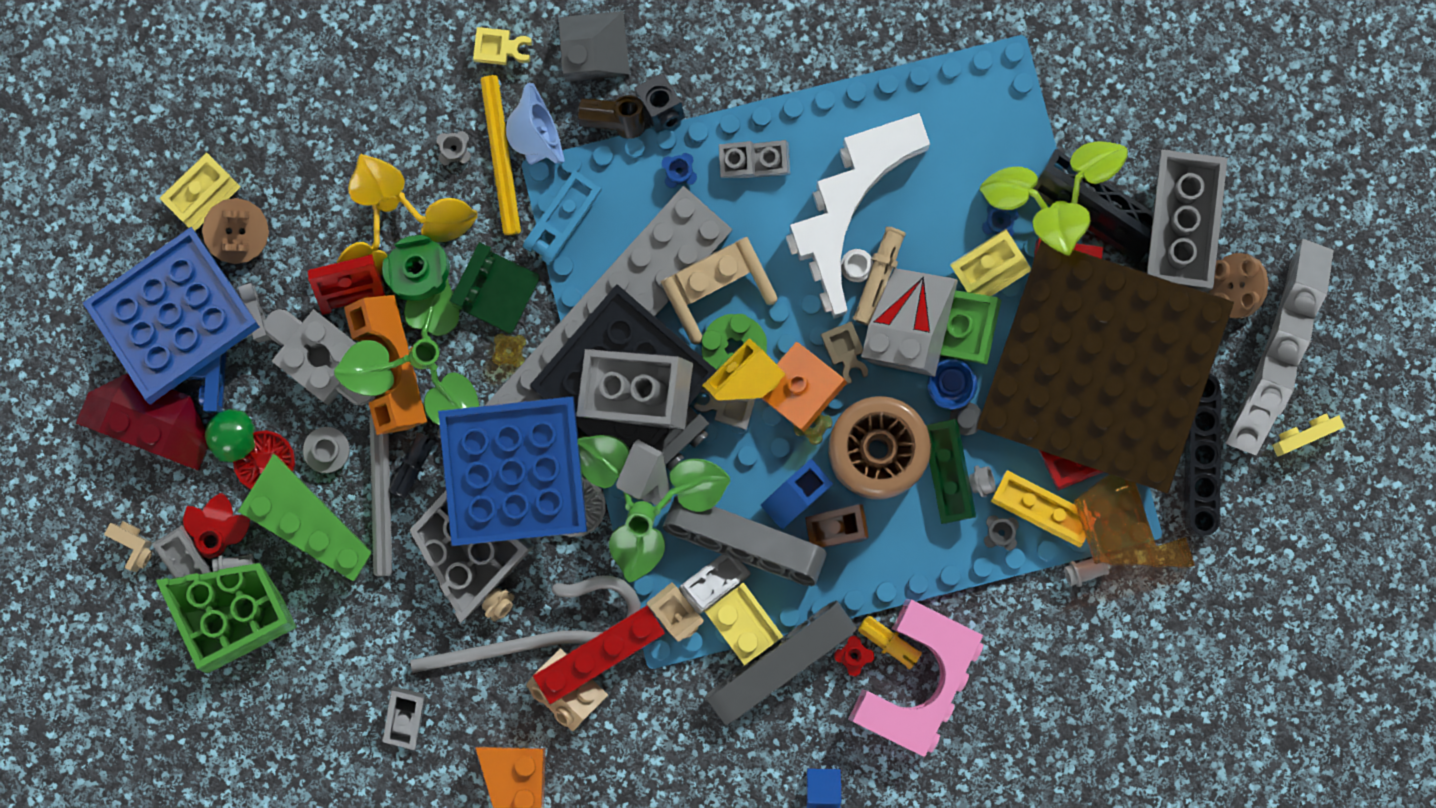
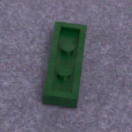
(950, 472)

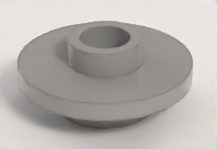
(326, 450)

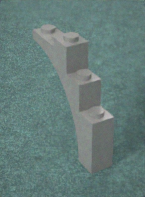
(1286, 345)

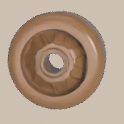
(884, 421)

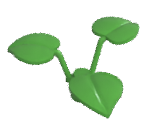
(367, 365)
(636, 543)

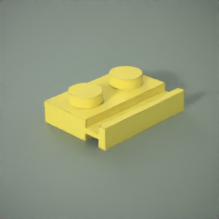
(199, 191)
(991, 265)
(743, 624)

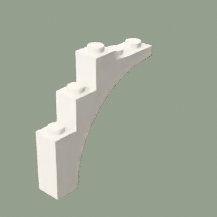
(870, 158)

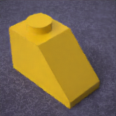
(745, 375)

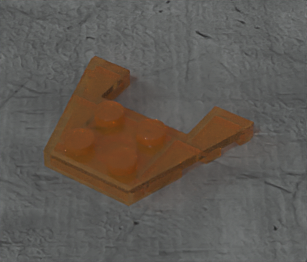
(1120, 529)

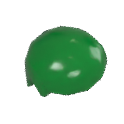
(230, 435)

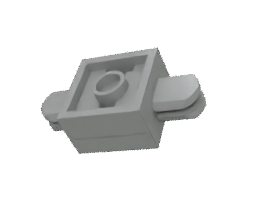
(311, 353)

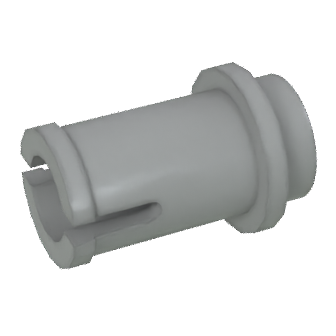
(223, 563)
(1084, 571)

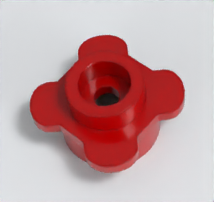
(863, 655)

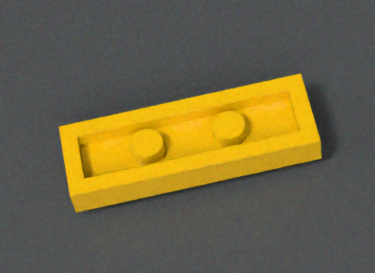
(1039, 508)

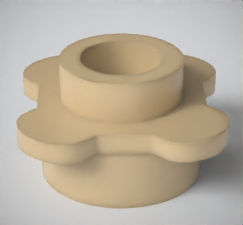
(498, 604)

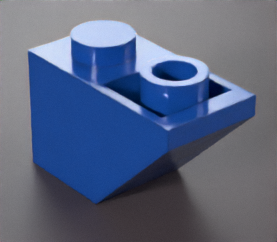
(796, 494)

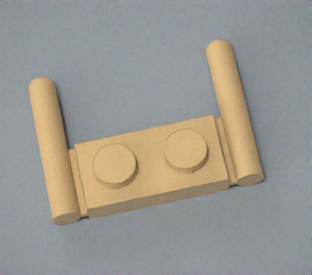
(712, 274)

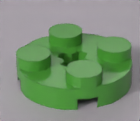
(730, 327)

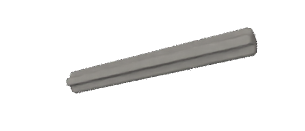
(380, 502)

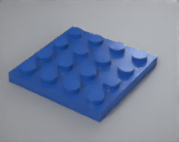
(170, 315)
(512, 471)

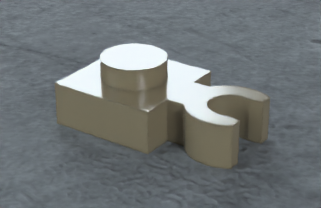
(844, 346)

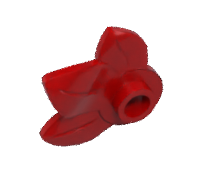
(215, 521)

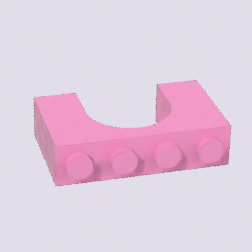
(954, 650)

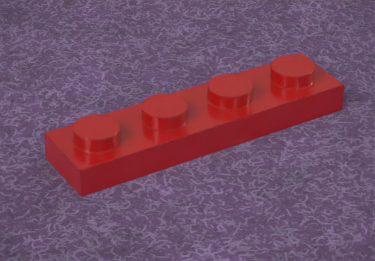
(598, 655)

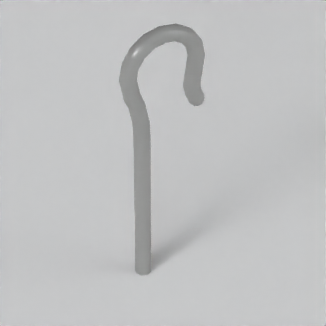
(540, 640)

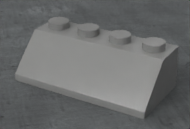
(1187, 218)

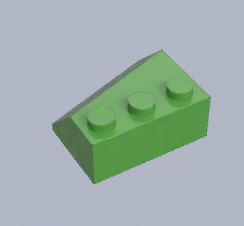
(226, 613)

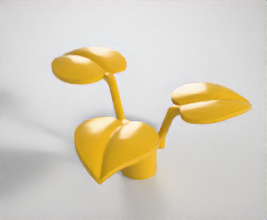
(382, 186)

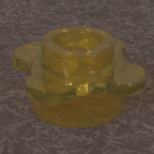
(502, 343)
(815, 434)

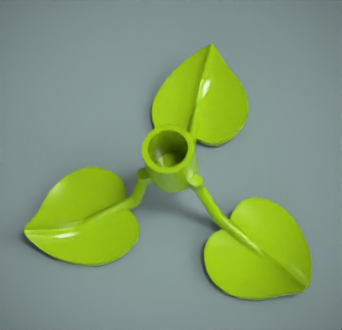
(1063, 222)

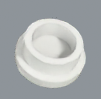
(856, 265)

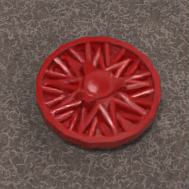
(253, 464)

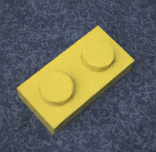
(1319, 428)

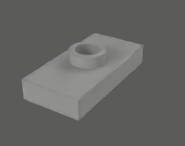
(180, 554)
(714, 582)

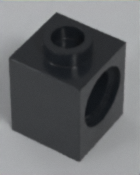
(658, 91)

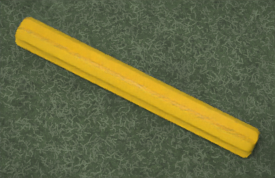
(500, 155)

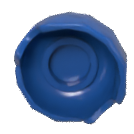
(952, 384)

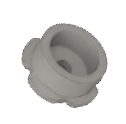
(982, 481)

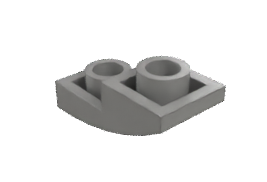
(754, 159)

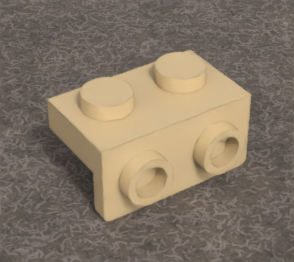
(575, 706)

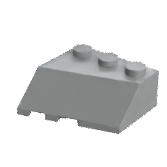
(468, 570)

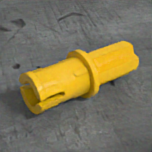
(889, 642)

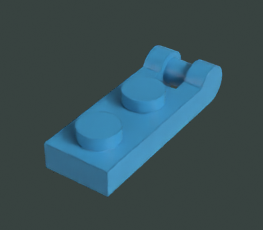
(562, 216)

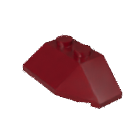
(165, 427)

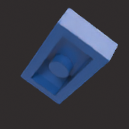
(212, 393)
(823, 788)

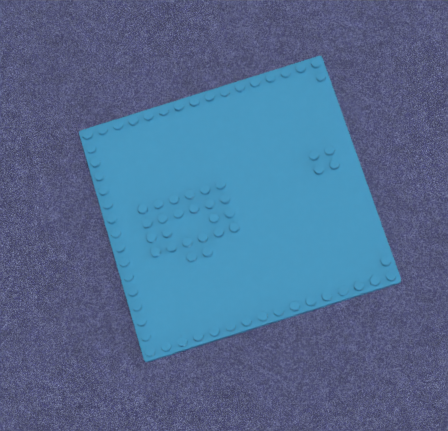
(980, 117)

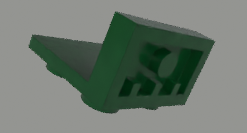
(494, 289)

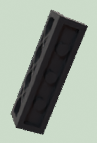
(1115, 226)

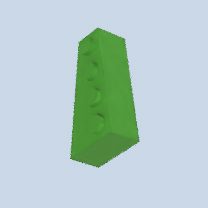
(297, 515)

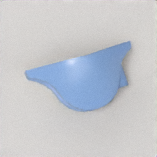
(532, 129)

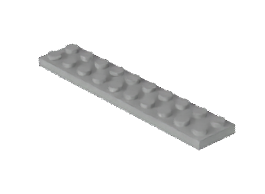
(670, 242)

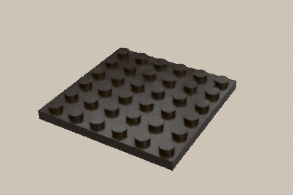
(1105, 366)

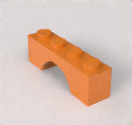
(380, 321)

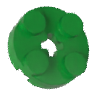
(429, 280)

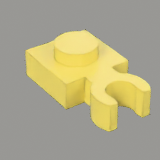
(495, 46)

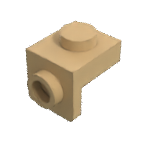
(128, 536)
(675, 612)

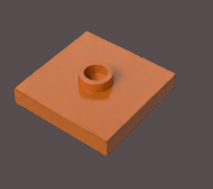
(804, 388)

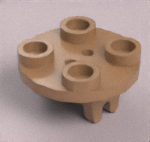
(235, 215)
(1237, 270)

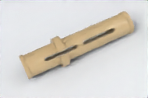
(879, 275)

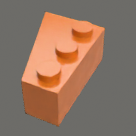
(514, 776)

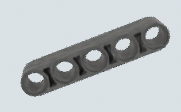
(747, 542)
(780, 662)

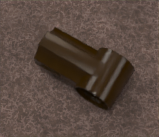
(622, 115)

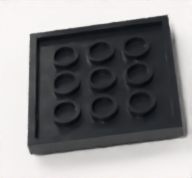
(617, 326)

